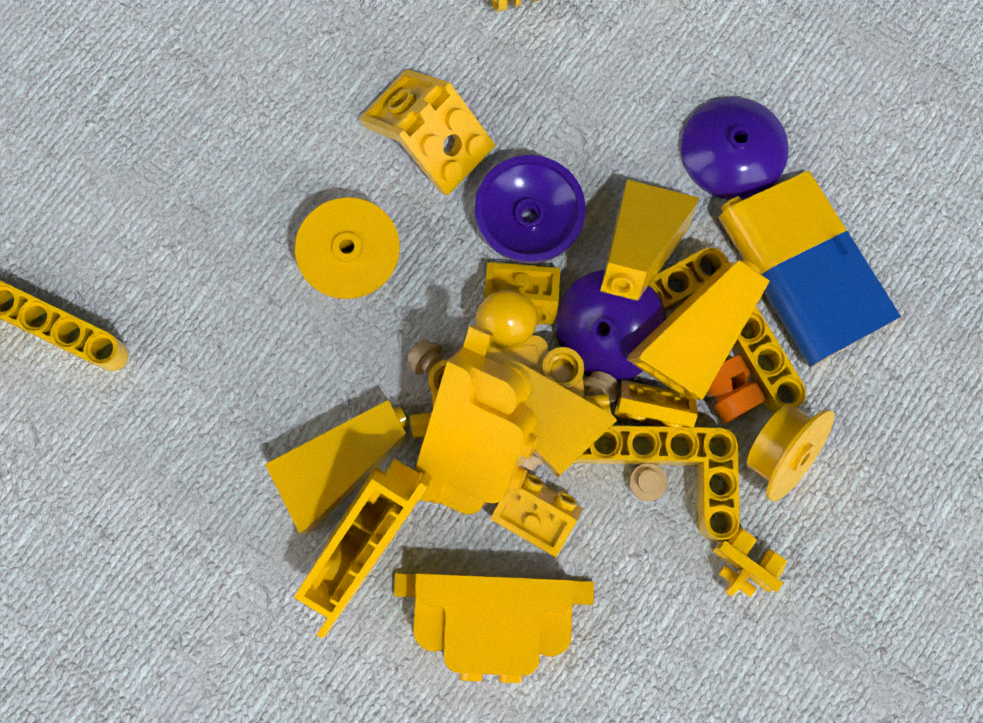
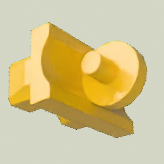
(764, 574)

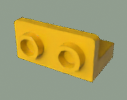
(535, 282)
(655, 406)
(538, 514)

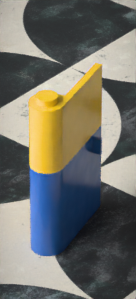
(813, 266)

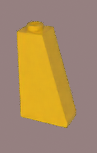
(644, 236)
(700, 333)
(564, 420)
(333, 465)

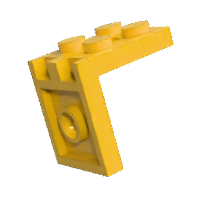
(420, 116)

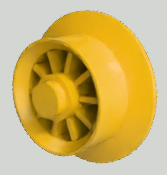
(347, 248)
(788, 448)

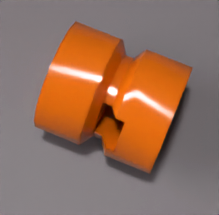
(734, 391)

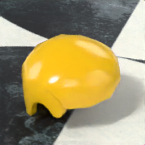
(508, 317)

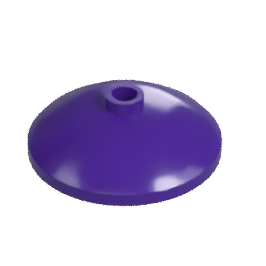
(731, 167)
(536, 187)
(629, 320)

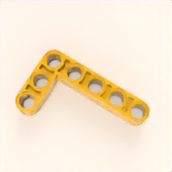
(58, 327)
(762, 343)
(698, 455)

